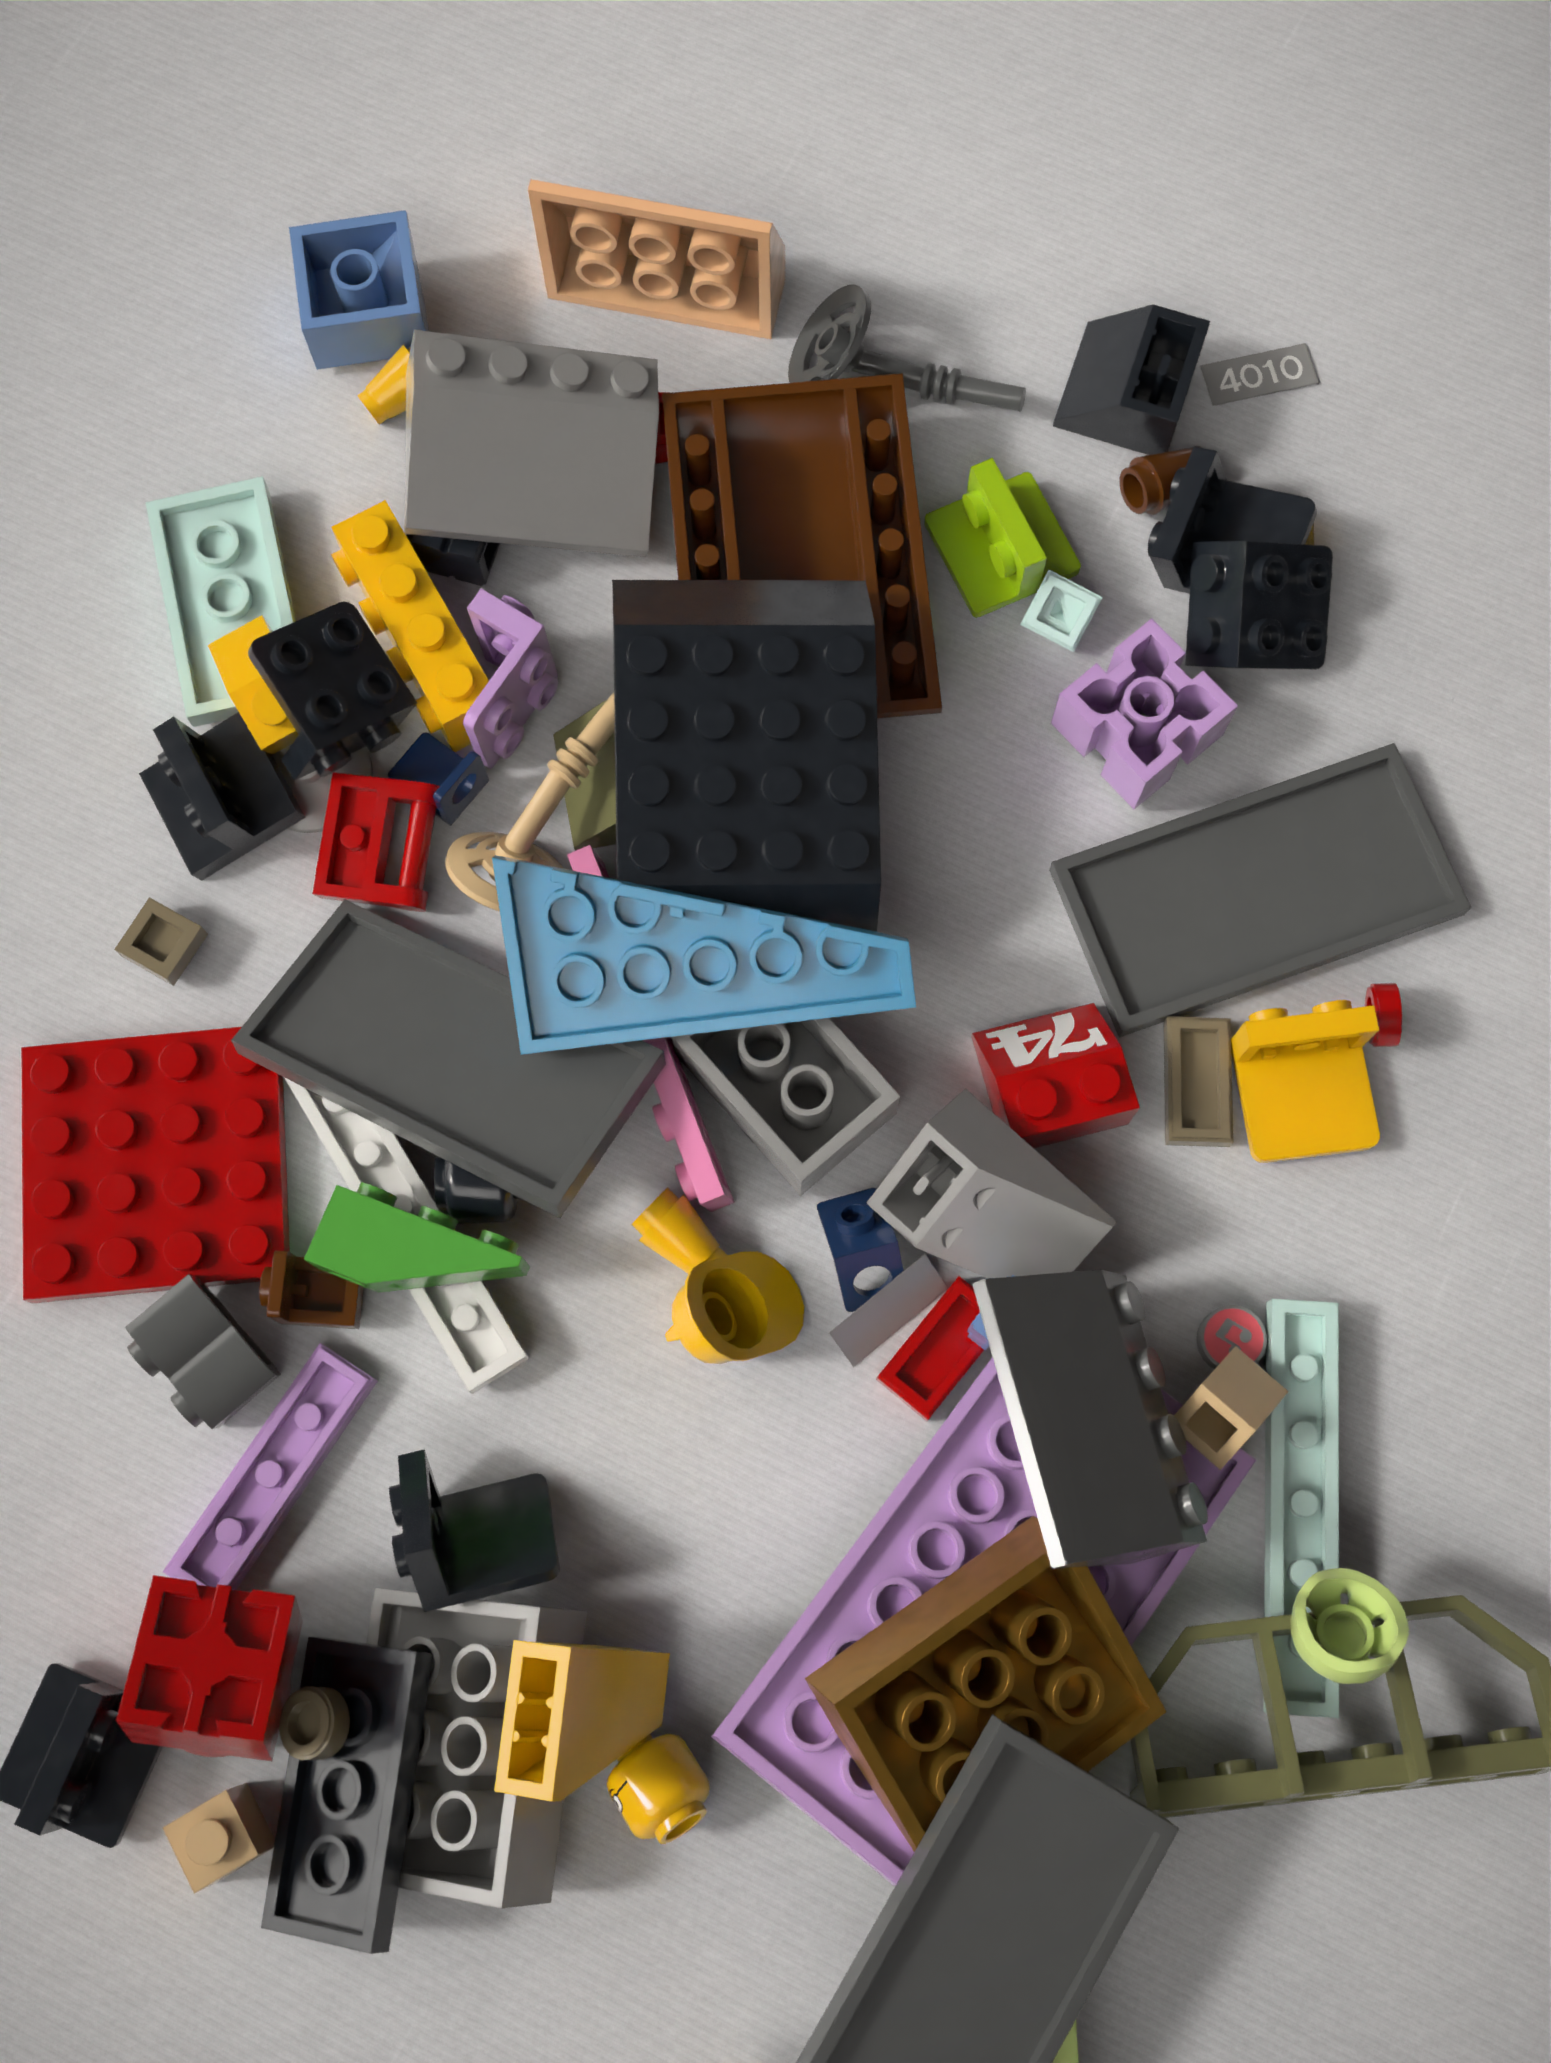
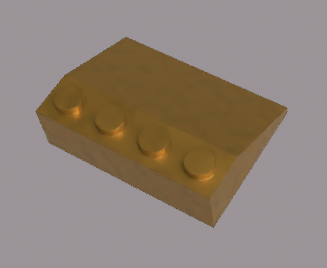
(981, 1643)

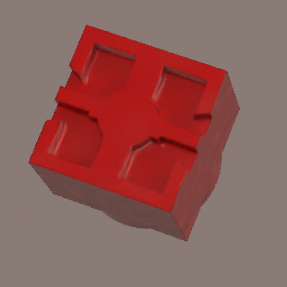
(211, 1669)

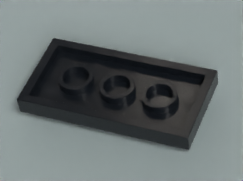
(349, 1814)

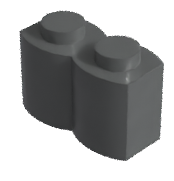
(201, 1353)

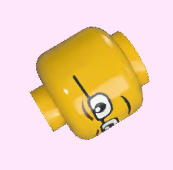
(659, 1788)

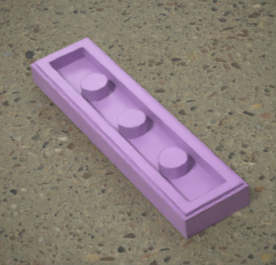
(272, 1472)

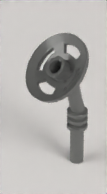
(844, 351)

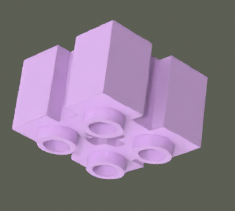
(1143, 678)

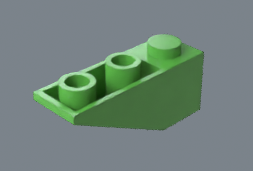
(395, 1250)

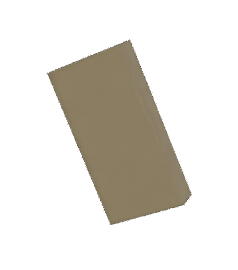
(1198, 1081)

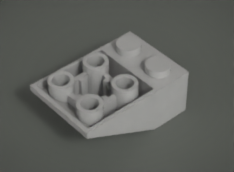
(987, 1198)

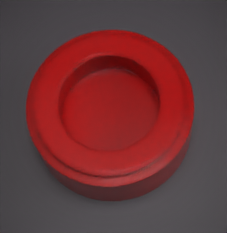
(1388, 1012)

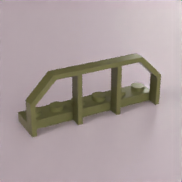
(1374, 1766)

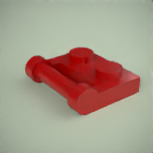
(359, 838)

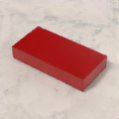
(935, 1353)

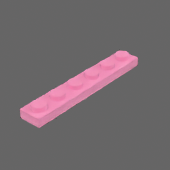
(678, 1111)

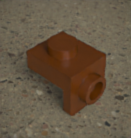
(308, 1296)

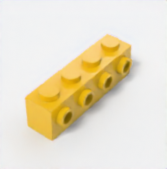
(414, 618)

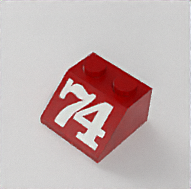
(1056, 1076)

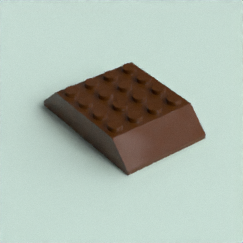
(810, 490)

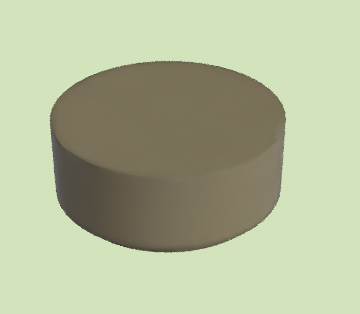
(314, 1723)

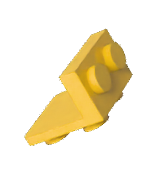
(1306, 1081)

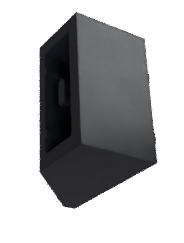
(1132, 378)

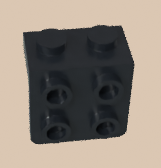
(1214, 510)
(1258, 605)
(332, 688)
(471, 1539)

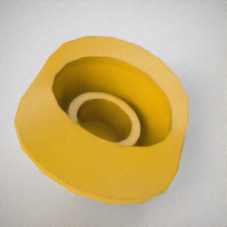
(737, 1309)

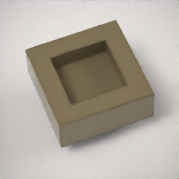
(161, 941)

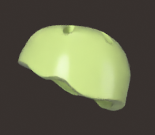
(1343, 1634)

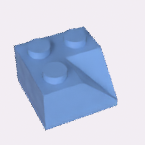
(357, 288)

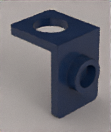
(437, 764)
(858, 1241)

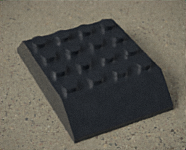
(749, 743)

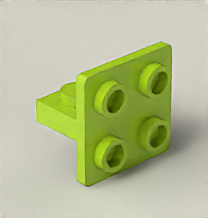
(1000, 539)

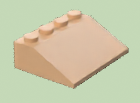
(658, 259)

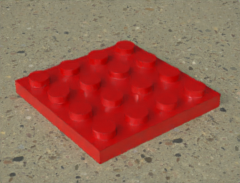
(149, 1165)

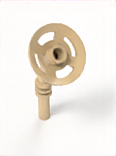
(519, 841)

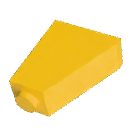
(575, 1713)

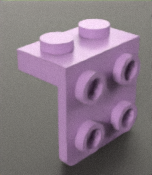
(523, 678)

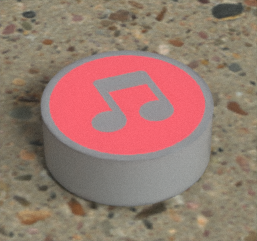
(1229, 1328)

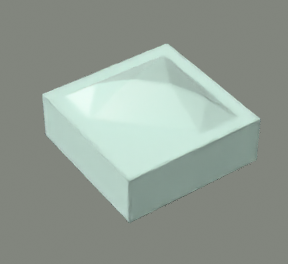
(1061, 610)

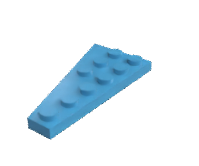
(648, 962)

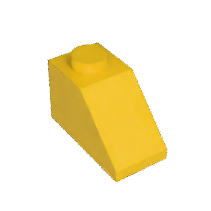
(249, 691)

